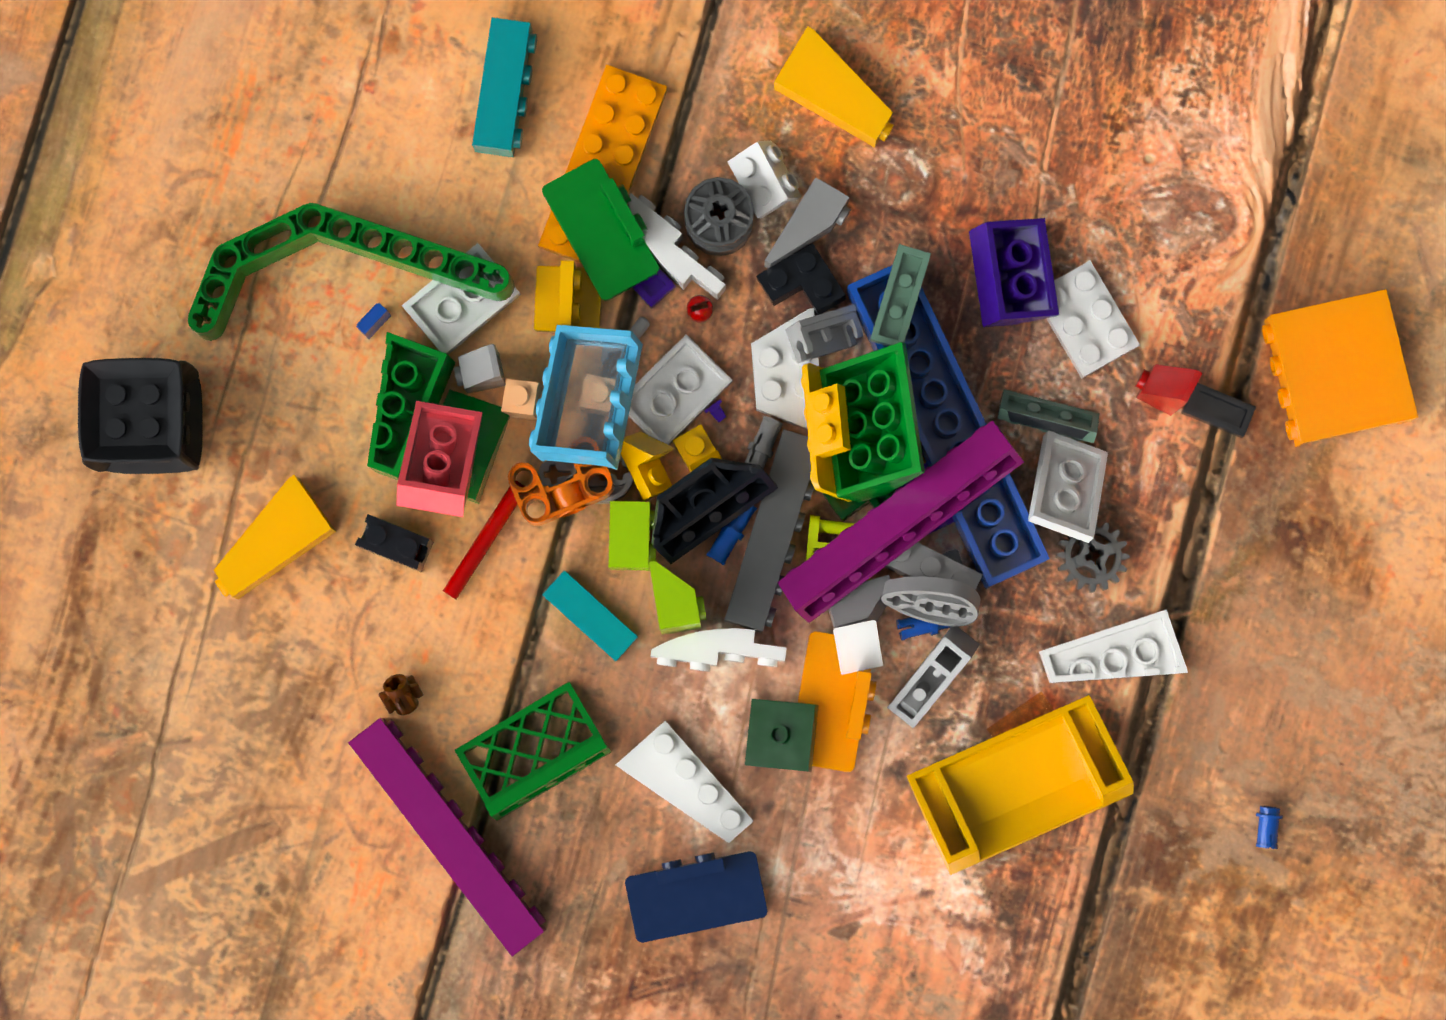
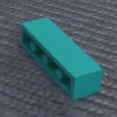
(502, 87)

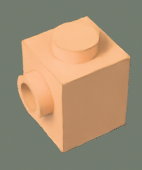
(521, 398)

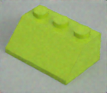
(675, 602)

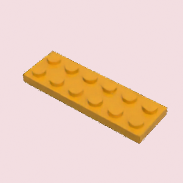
(615, 135)

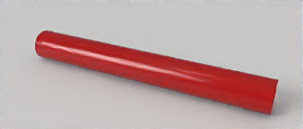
(482, 544)

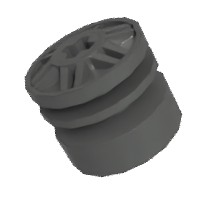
(708, 232)

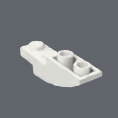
(663, 242)
(703, 648)

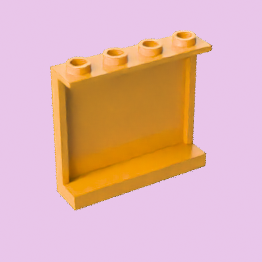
(1339, 367)

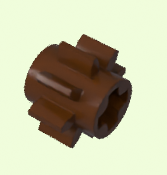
(400, 694)

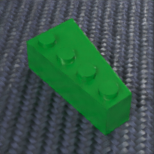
(408, 375)

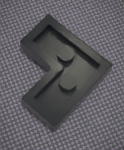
(803, 272)

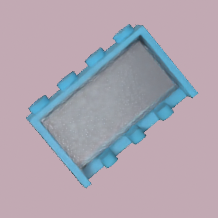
(586, 396)

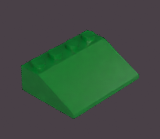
(880, 423)

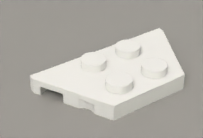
(779, 375)

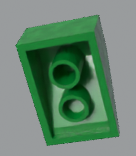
(489, 440)

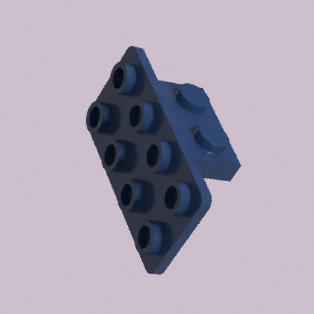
(695, 895)

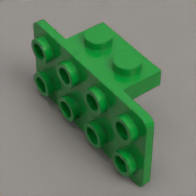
(601, 228)

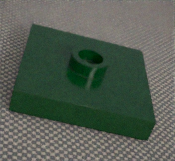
(781, 735)

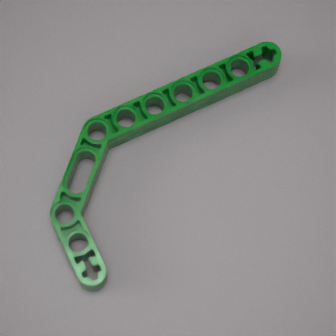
(327, 233)

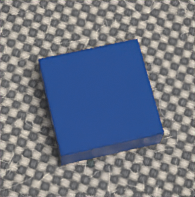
(373, 320)

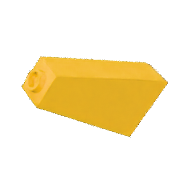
(831, 89)
(276, 538)

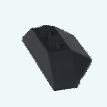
(705, 504)

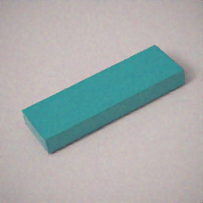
(590, 616)

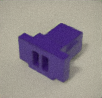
(716, 411)

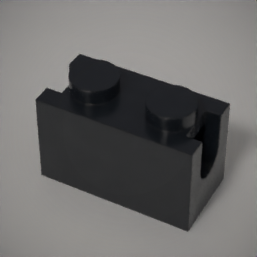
(394, 543)

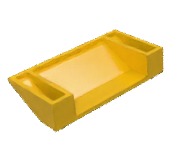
(1020, 784)

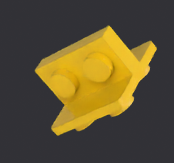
(565, 298)

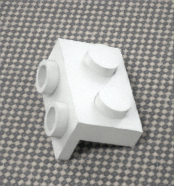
(765, 177)

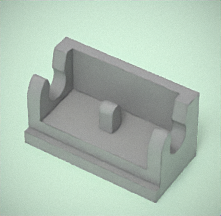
(824, 333)

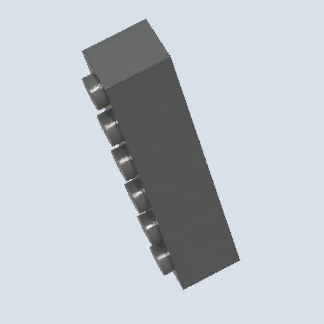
(771, 536)

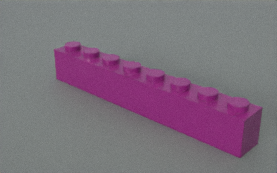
(900, 522)
(448, 836)

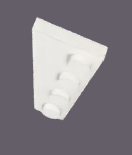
(1124, 651)
(680, 777)

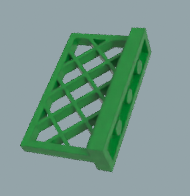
(546, 776)

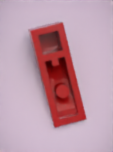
(1167, 387)

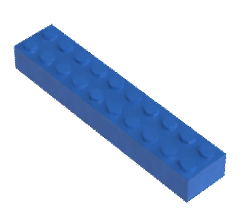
(997, 521)

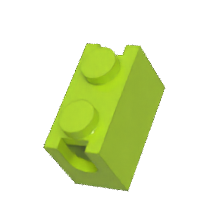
(630, 535)

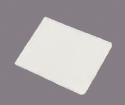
(858, 647)

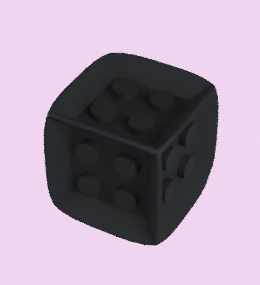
(140, 416)

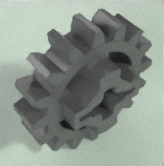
(1097, 571)

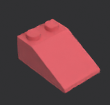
(438, 459)

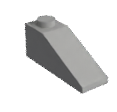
(811, 220)
(933, 676)

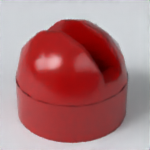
(702, 314)

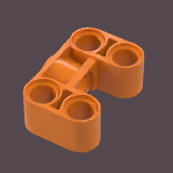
(560, 499)

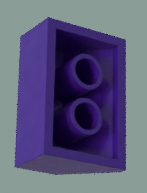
(1013, 272)

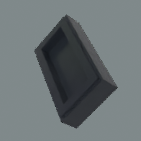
(1219, 410)

